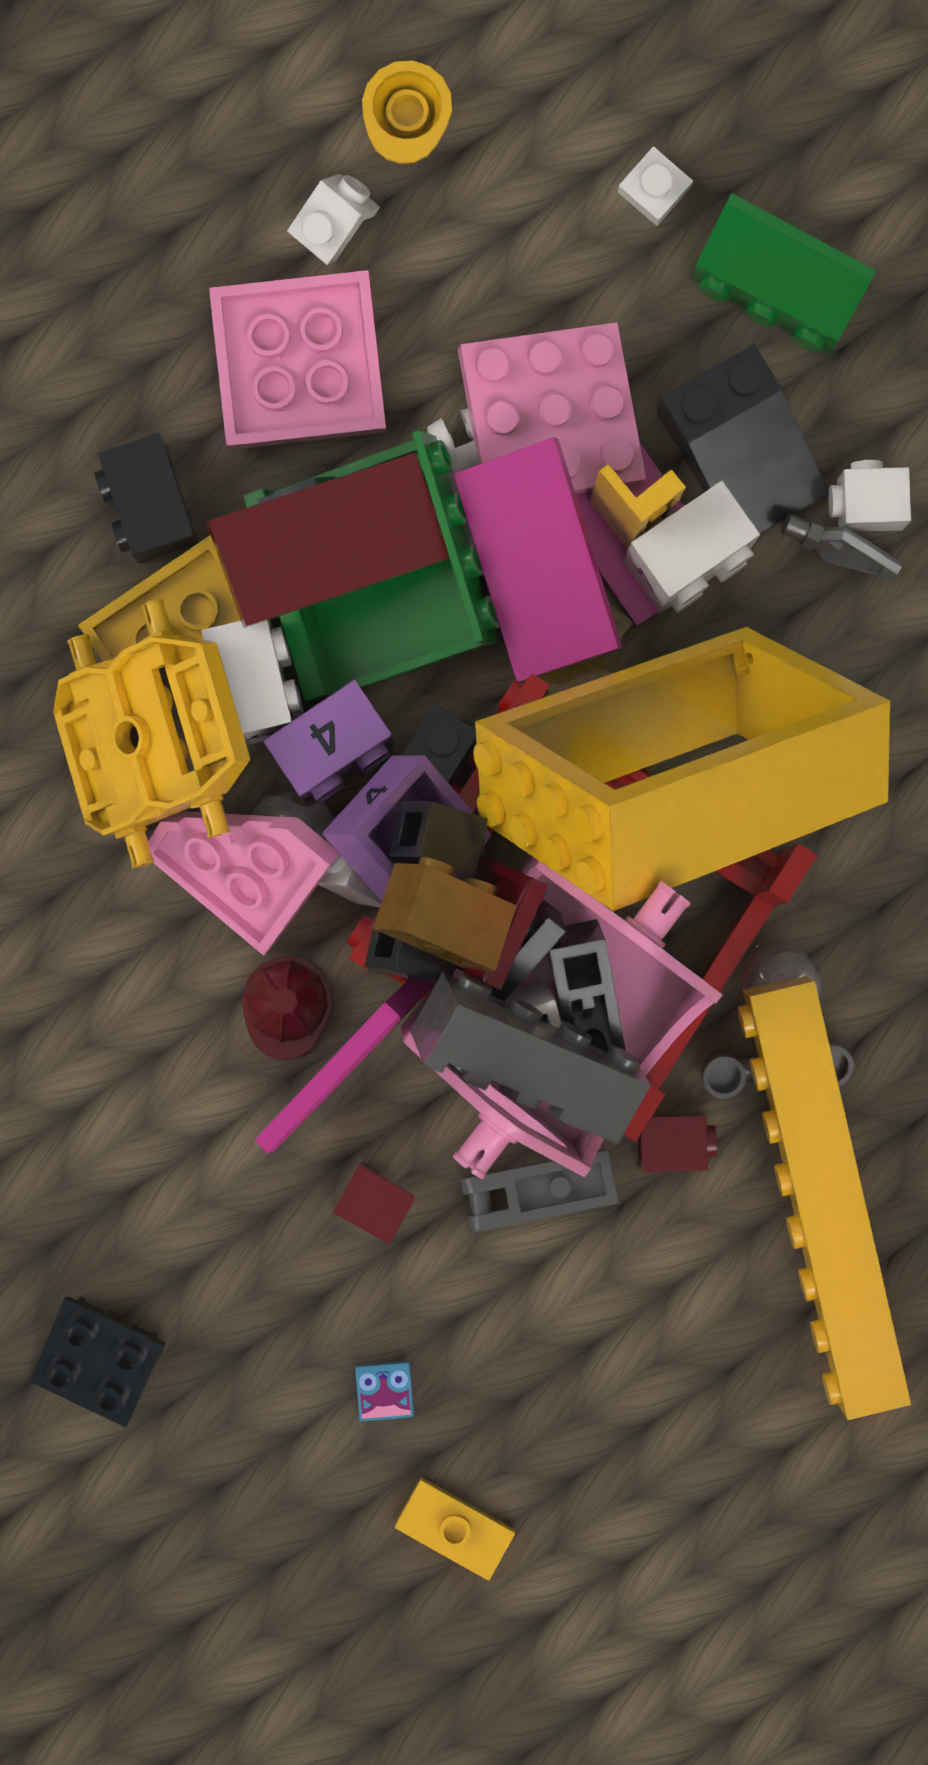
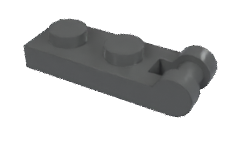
(539, 1192)

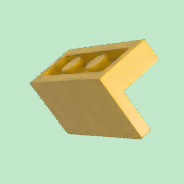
(634, 516)

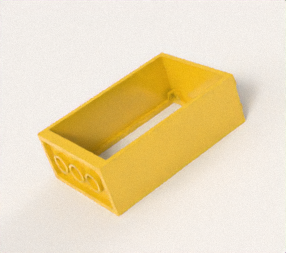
(808, 762)

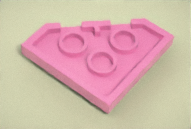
(248, 877)

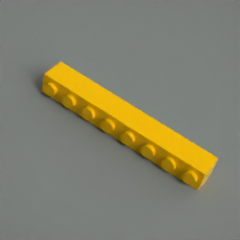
(825, 1197)

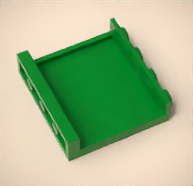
(402, 620)

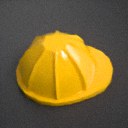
(406, 111)

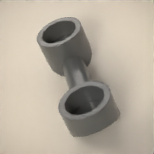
(727, 1074)

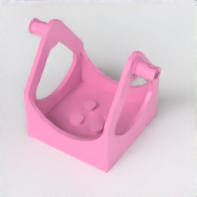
(654, 1002)

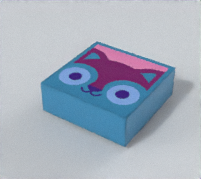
(384, 1390)

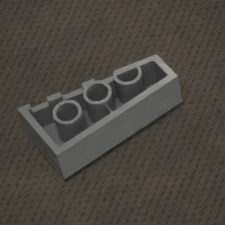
(528, 1057)

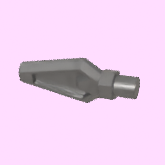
(841, 547)

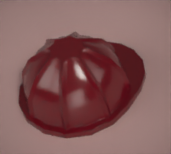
(286, 1006)

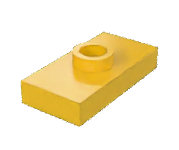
(455, 1528)

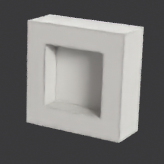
(655, 186)

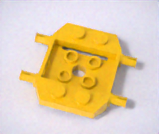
(133, 787)

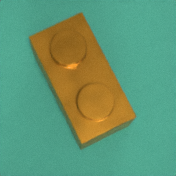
(445, 915)

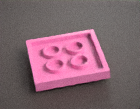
(297, 360)
(557, 387)

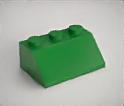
(781, 275)

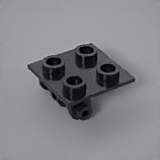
(97, 1360)

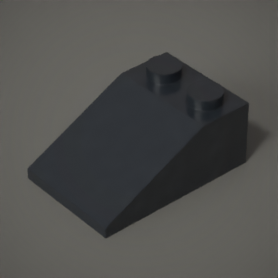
(743, 432)

